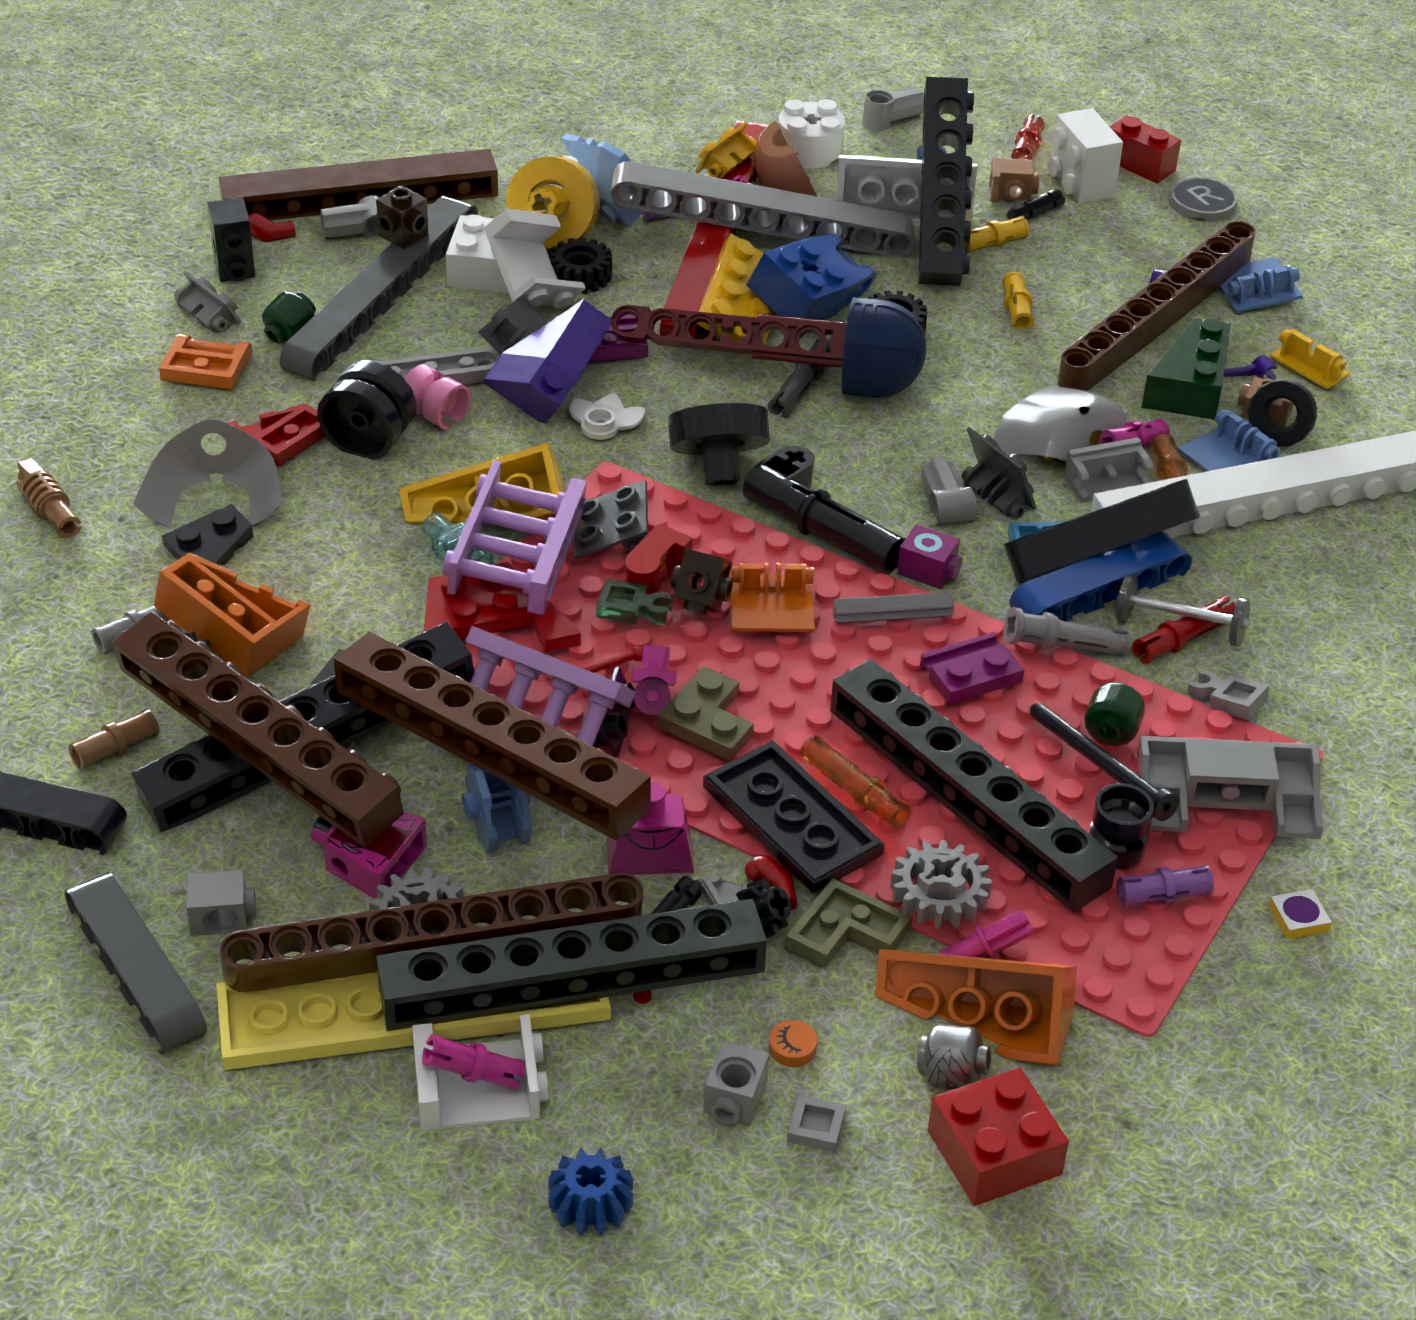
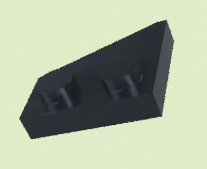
(211, 536)

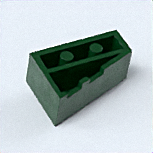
(1190, 371)

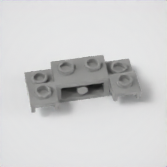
(1237, 776)

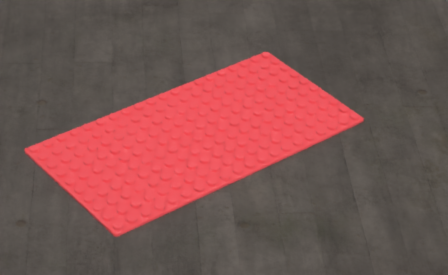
(1125, 957)

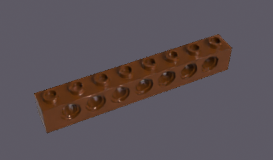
(260, 728)
(494, 735)

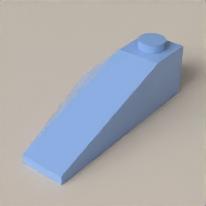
(601, 161)

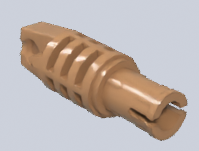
(47, 498)

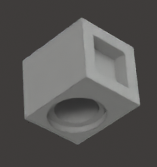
(218, 902)
(736, 1083)

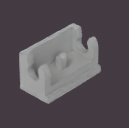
(1106, 467)

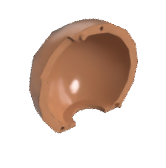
(778, 164)

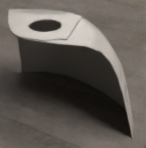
(1051, 422)
(185, 463)

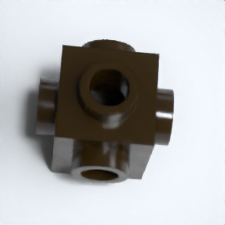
(402, 217)
(695, 568)

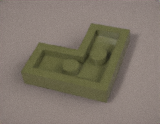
(700, 715)
(843, 914)

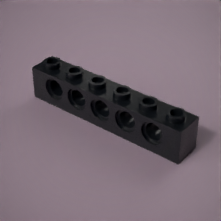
(942, 97)

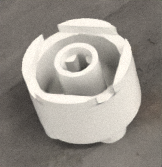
(813, 131)

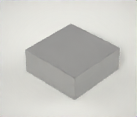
(816, 1123)

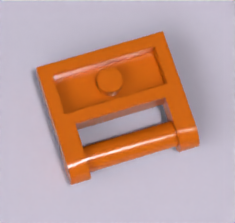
(205, 362)

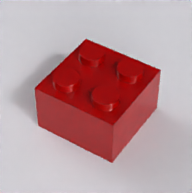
(997, 1136)

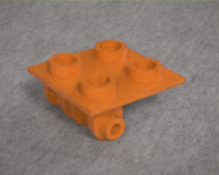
(772, 600)

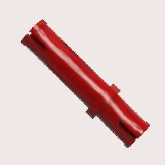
(1174, 634)

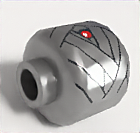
(953, 1056)

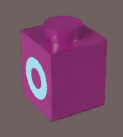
(929, 557)

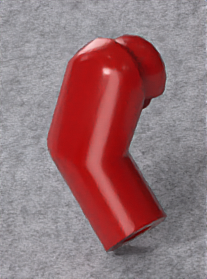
(268, 231)

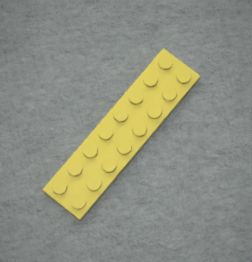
(348, 1018)

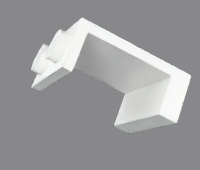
(523, 260)
(452, 1102)

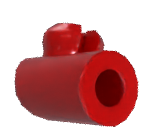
(767, 868)

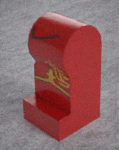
(656, 557)

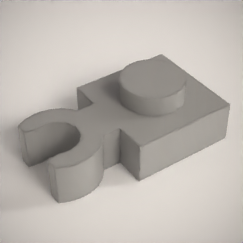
(1234, 695)

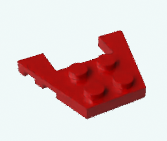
(495, 609)

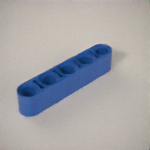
(1098, 579)

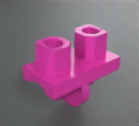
(653, 679)

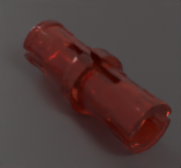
(1028, 138)

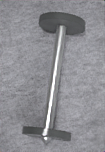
(1128, 599)

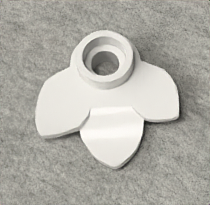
(605, 416)

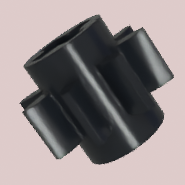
(771, 904)

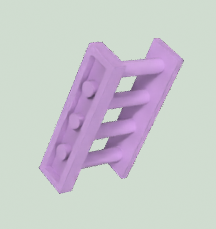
(546, 557)
(565, 680)

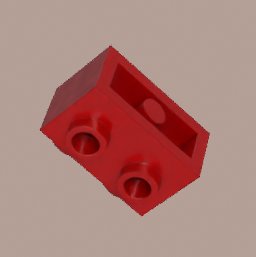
(1146, 149)

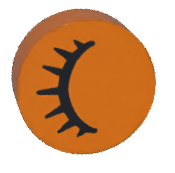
(792, 1043)

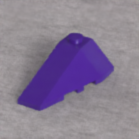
(549, 361)

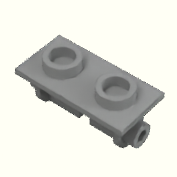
(203, 302)

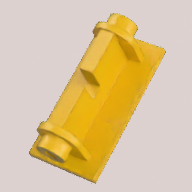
(725, 154)
(1320, 366)

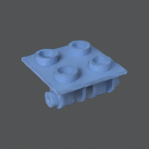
(1261, 285)
(1229, 444)

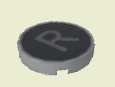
(1203, 199)

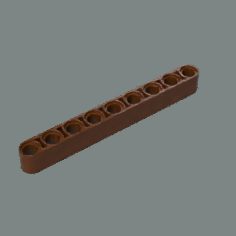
(1156, 307)
(410, 927)

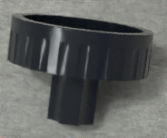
(719, 435)

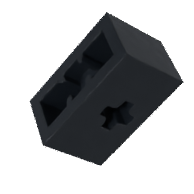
(231, 239)

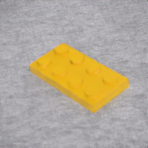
(728, 288)

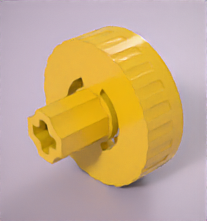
(578, 186)

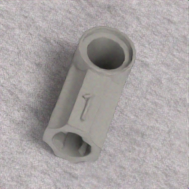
(884, 107)
(351, 219)
(947, 495)

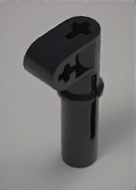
(784, 487)

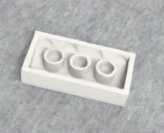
(890, 184)

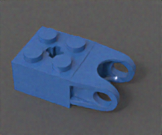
(809, 278)

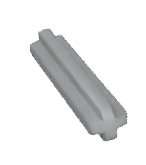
(893, 607)

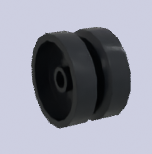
(367, 409)

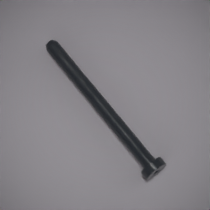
(1164, 799)

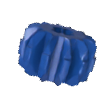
(590, 1191)

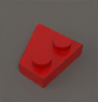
(285, 431)

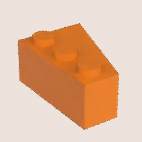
(236, 618)

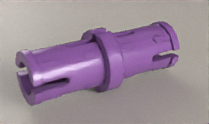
(1165, 885)

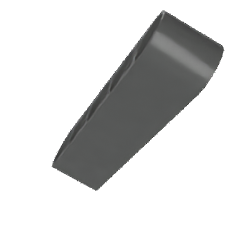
(137, 960)

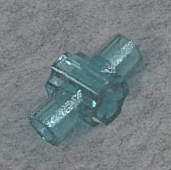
(445, 537)

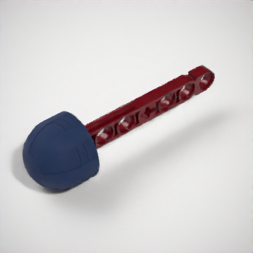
(876, 348)

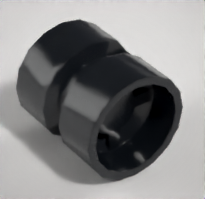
(1122, 821)

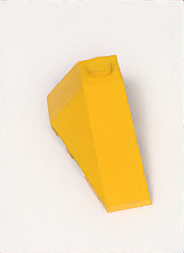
(456, 491)

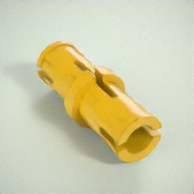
(997, 233)
(1018, 300)

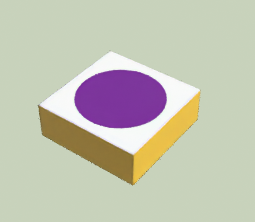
(1300, 914)

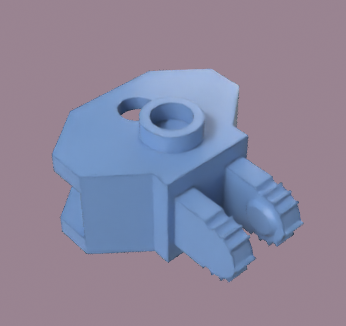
(497, 809)

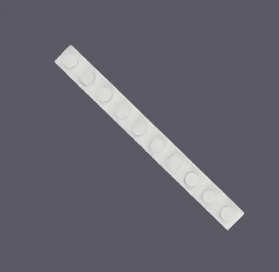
(1289, 483)

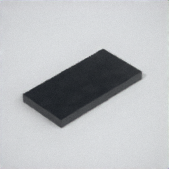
(793, 816)

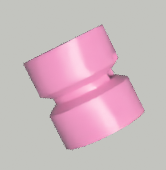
(438, 395)

